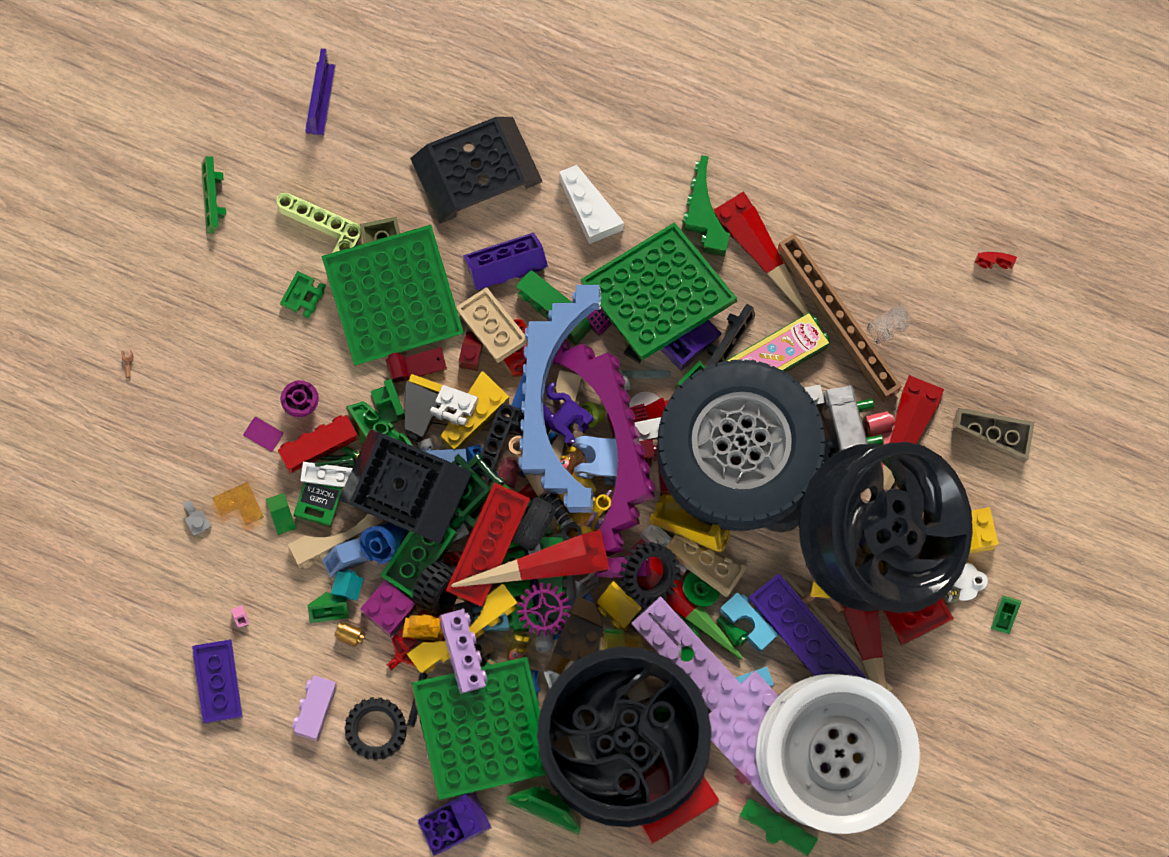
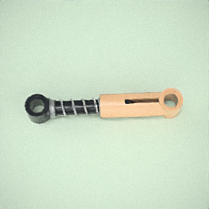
(566, 524)

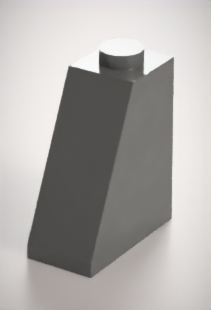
(417, 411)

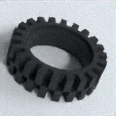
(631, 568)
(362, 709)

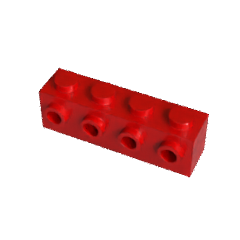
(318, 443)

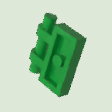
(297, 292)

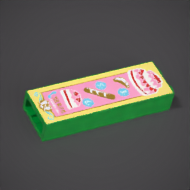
(788, 345)

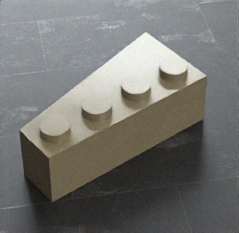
(998, 432)

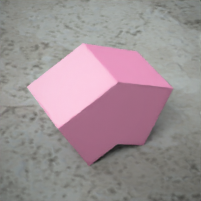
(240, 616)

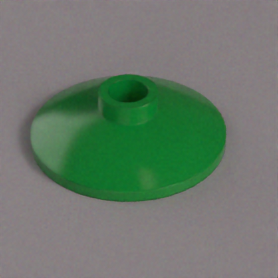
(707, 596)

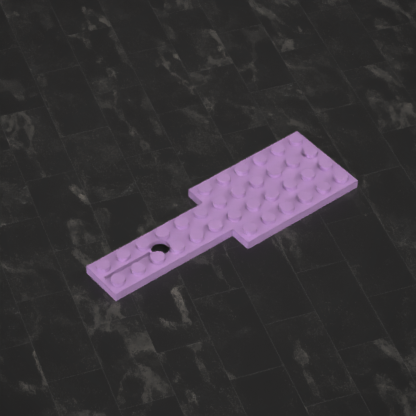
(734, 706)

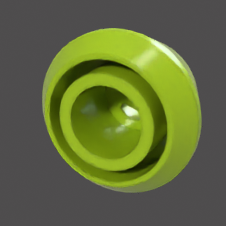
(594, 410)

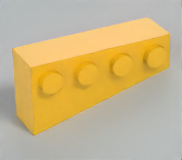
(490, 400)

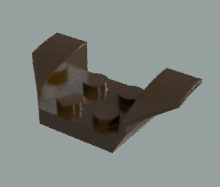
(578, 636)

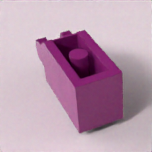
(615, 568)

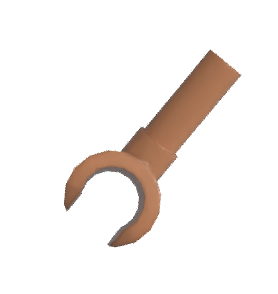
(127, 360)

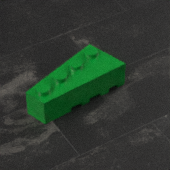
(542, 295)

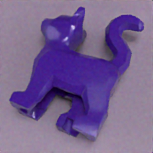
(566, 416)

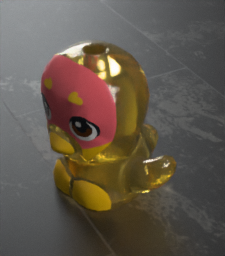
(518, 645)

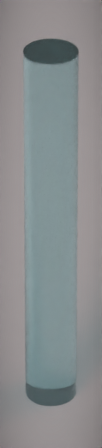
(646, 373)

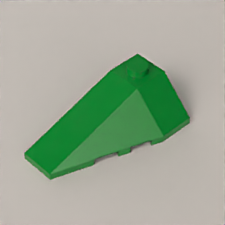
(367, 418)

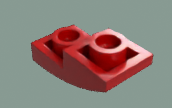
(987, 260)

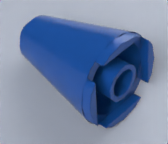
(382, 541)

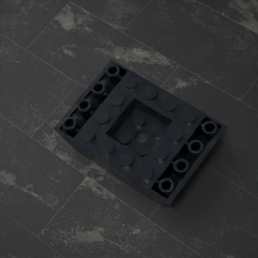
(429, 489)

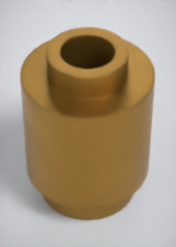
(349, 634)

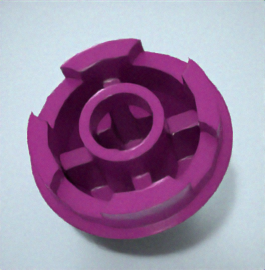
(299, 398)

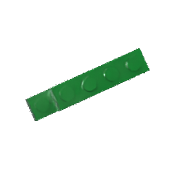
(701, 215)

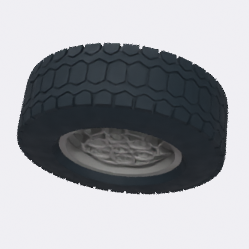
(754, 491)

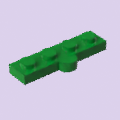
(778, 828)

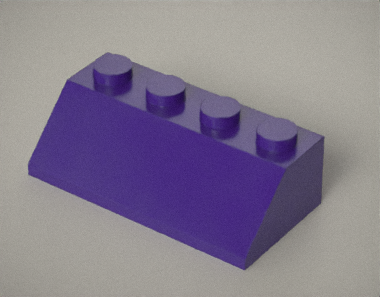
(505, 261)

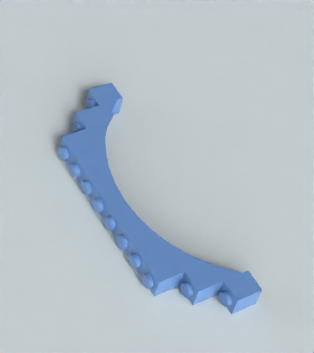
(543, 343)

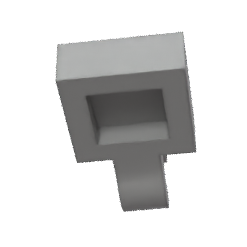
(197, 520)

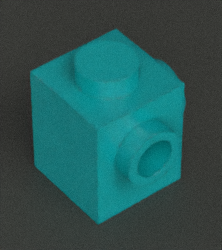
(347, 585)

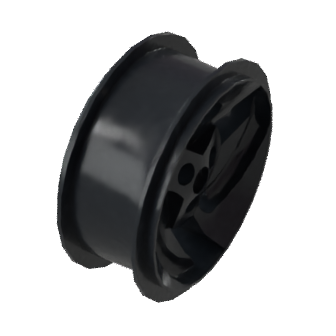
(838, 520)
(598, 686)

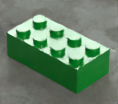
(414, 557)

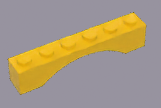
(496, 604)

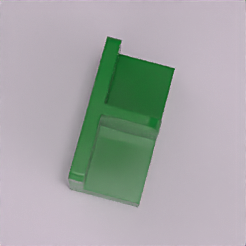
(388, 403)

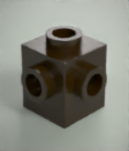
(486, 648)

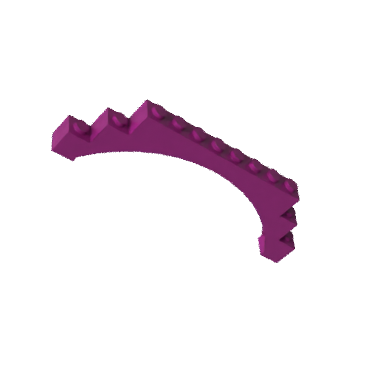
(633, 478)

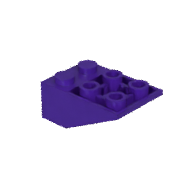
(691, 345)
(454, 823)

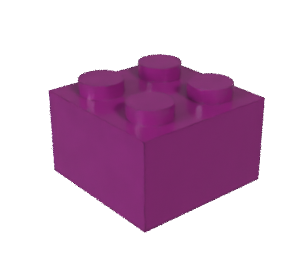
(388, 608)

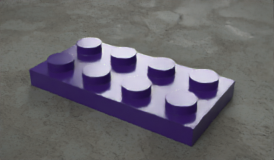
(217, 681)

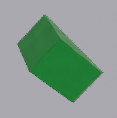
(281, 514)
(1005, 614)

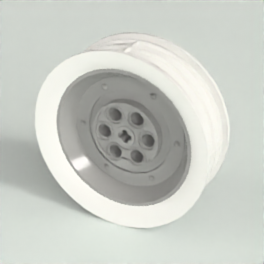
(871, 787)

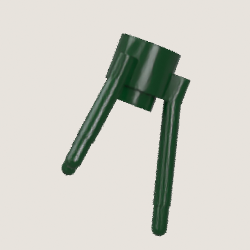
(341, 461)

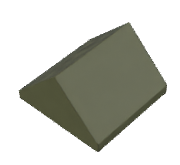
(379, 229)

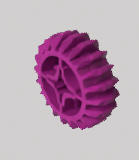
(560, 607)

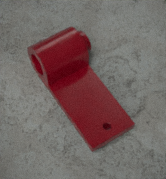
(419, 364)

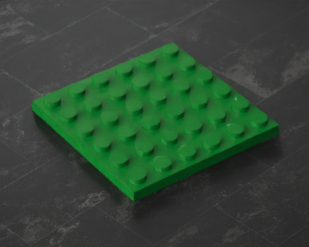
(659, 291)
(392, 295)
(482, 734)

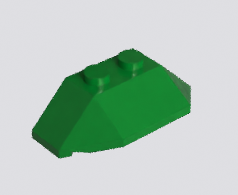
(546, 806)

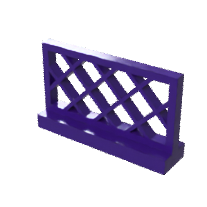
(320, 95)

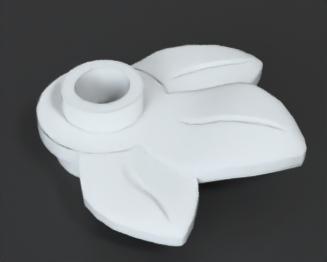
(967, 583)

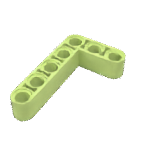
(325, 225)

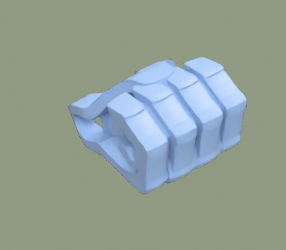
(601, 458)

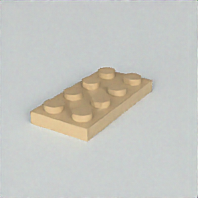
(492, 325)

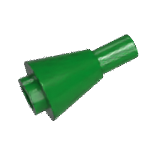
(736, 635)

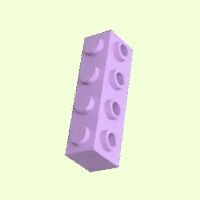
(462, 651)

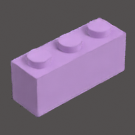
(314, 708)

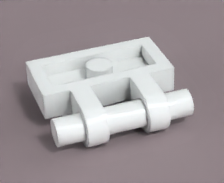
(457, 401)

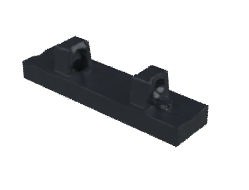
(739, 325)

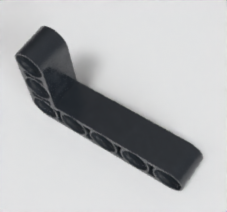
(503, 424)

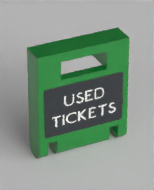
(320, 498)

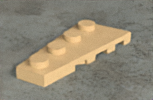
(714, 570)

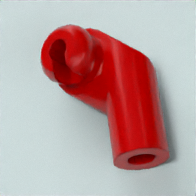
(453, 557)

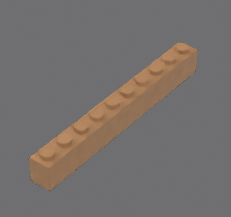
(839, 318)

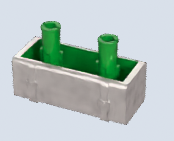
(844, 419)

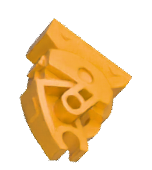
(423, 627)

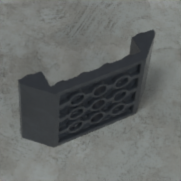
(452, 181)

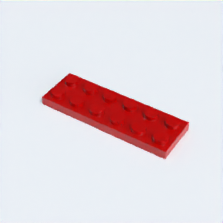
(488, 541)

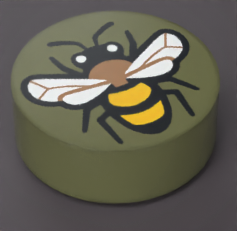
(952, 596)

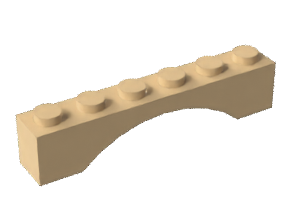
(571, 385)
(309, 549)

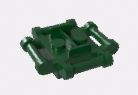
(476, 490)

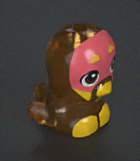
(572, 459)

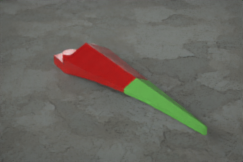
(682, 606)

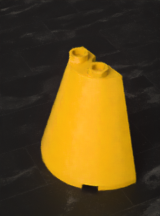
(674, 518)

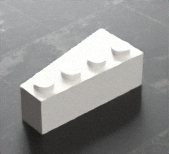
(591, 209)

